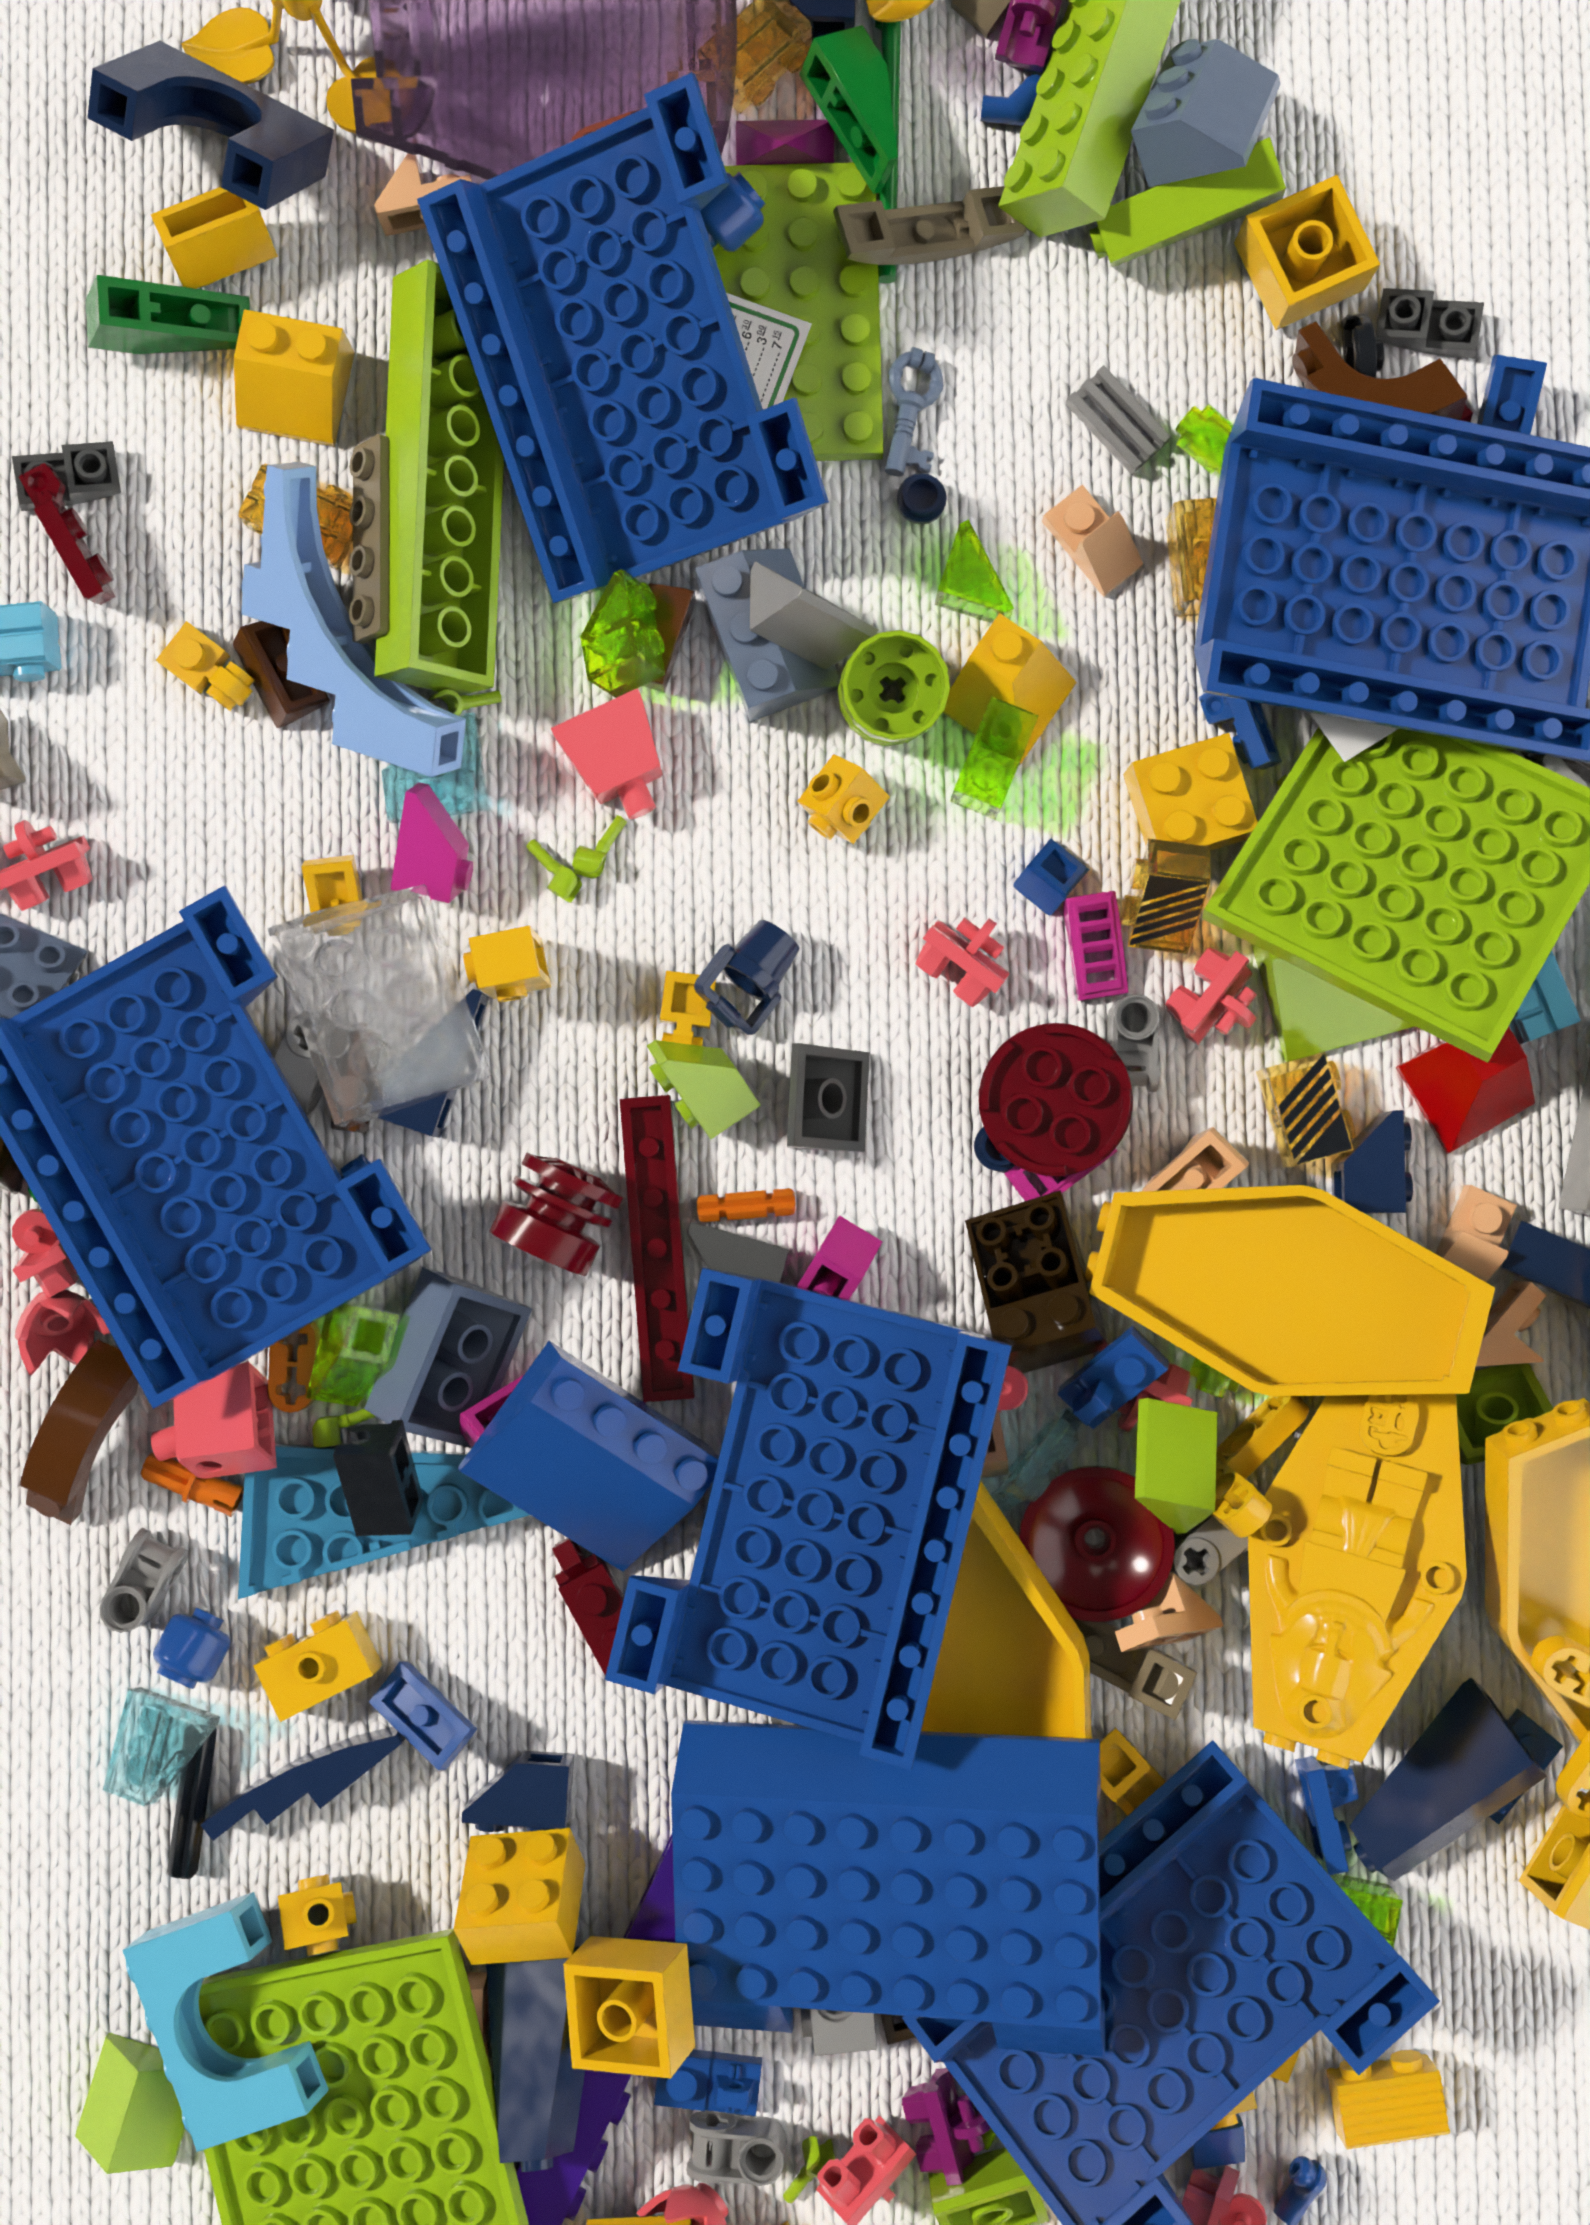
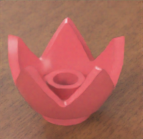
(58, 1325)
(688, 2202)

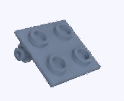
(32, 965)

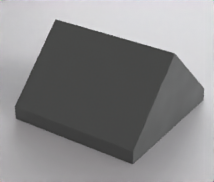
(827, 1098)

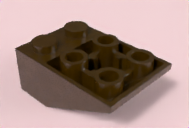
(1036, 1283)

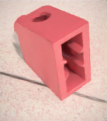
(614, 752)
(222, 1426)

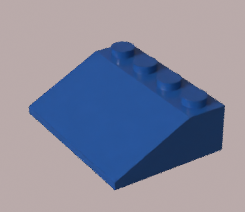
(590, 1459)

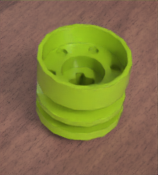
(892, 659)

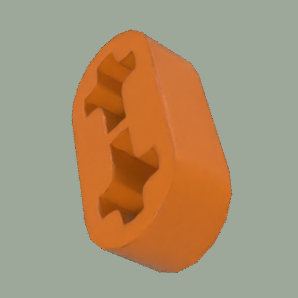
(281, 1367)

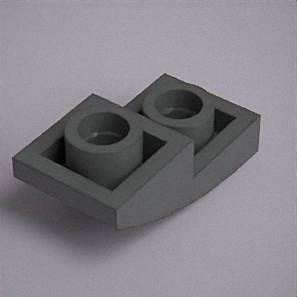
(1427, 325)
(84, 468)

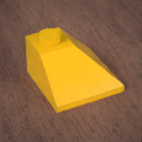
(1013, 669)

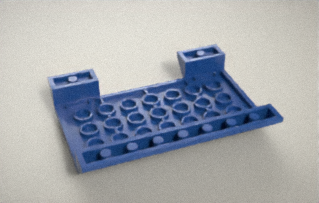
(618, 350)
(187, 1159)
(825, 1515)
(890, 1884)
(1213, 1973)

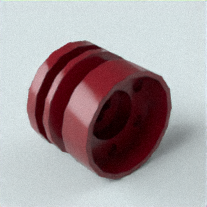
(556, 1214)

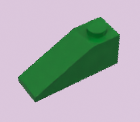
(854, 95)
(160, 317)

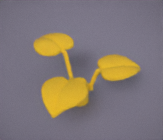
(240, 43)

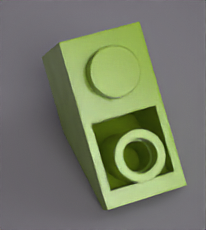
(707, 1083)

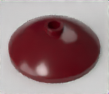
(1104, 1578)

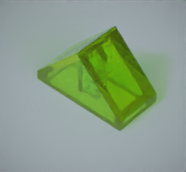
(970, 581)

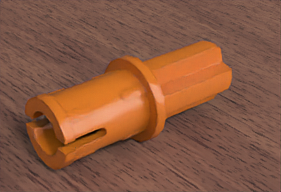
(212, 1492)

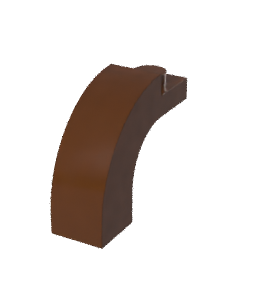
(1425, 390)
(75, 1430)

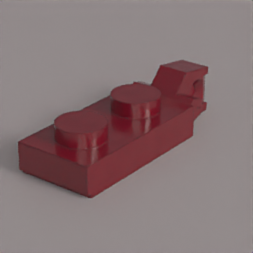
(67, 534)
(590, 1596)

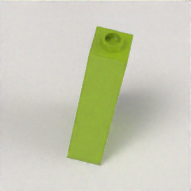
(1188, 207)

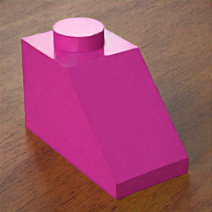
(430, 848)
(840, 1260)

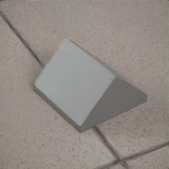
(802, 619)

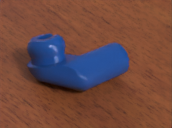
(1011, 109)
(1306, 2184)

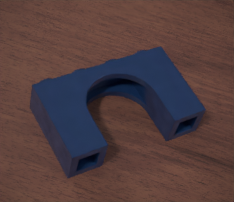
(269, 144)

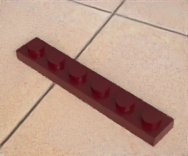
(656, 1246)

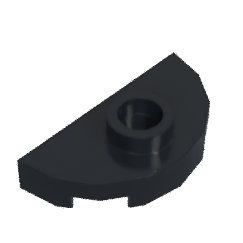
(1359, 345)

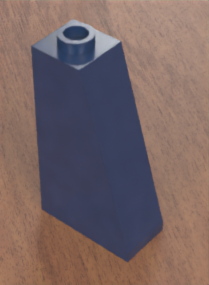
(1445, 1784)
(532, 2062)

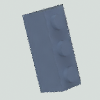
(1202, 112)
(763, 672)
(446, 1355)

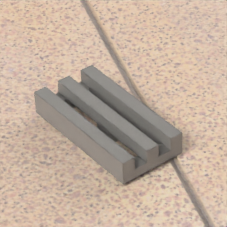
(1131, 407)

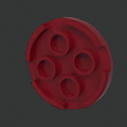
(1055, 1099)

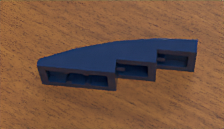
(1550, 1262)
(319, 1774)

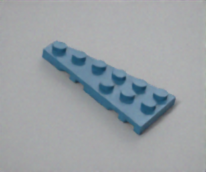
(302, 1525)

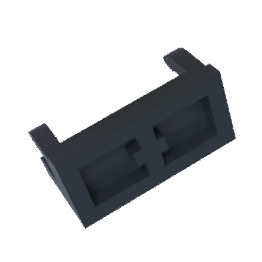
(379, 1480)

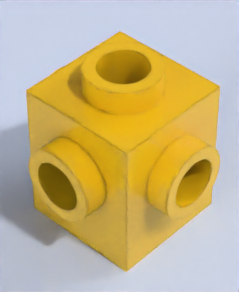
(842, 800)
(294, 1910)

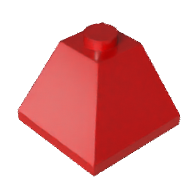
(1465, 1094)

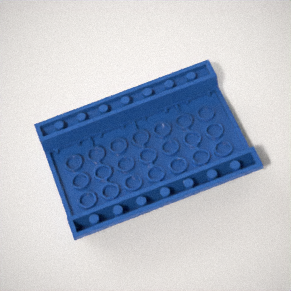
(1401, 572)

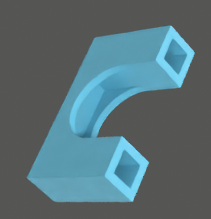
(217, 2091)

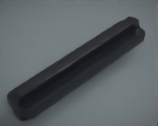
(191, 1812)

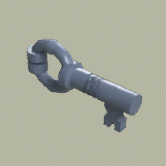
(910, 403)

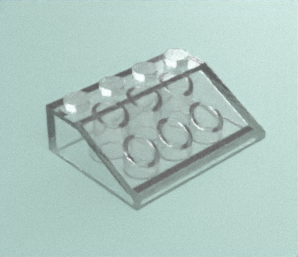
(379, 1004)

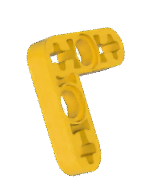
(1238, 1502)
(1577, 1687)

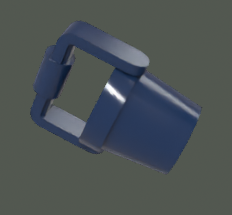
(755, 967)

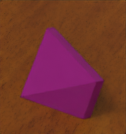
(784, 142)

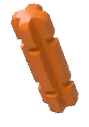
(746, 1205)

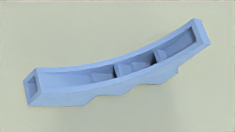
(298, 593)

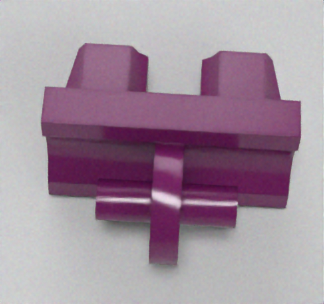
(1028, 33)
(954, 2124)

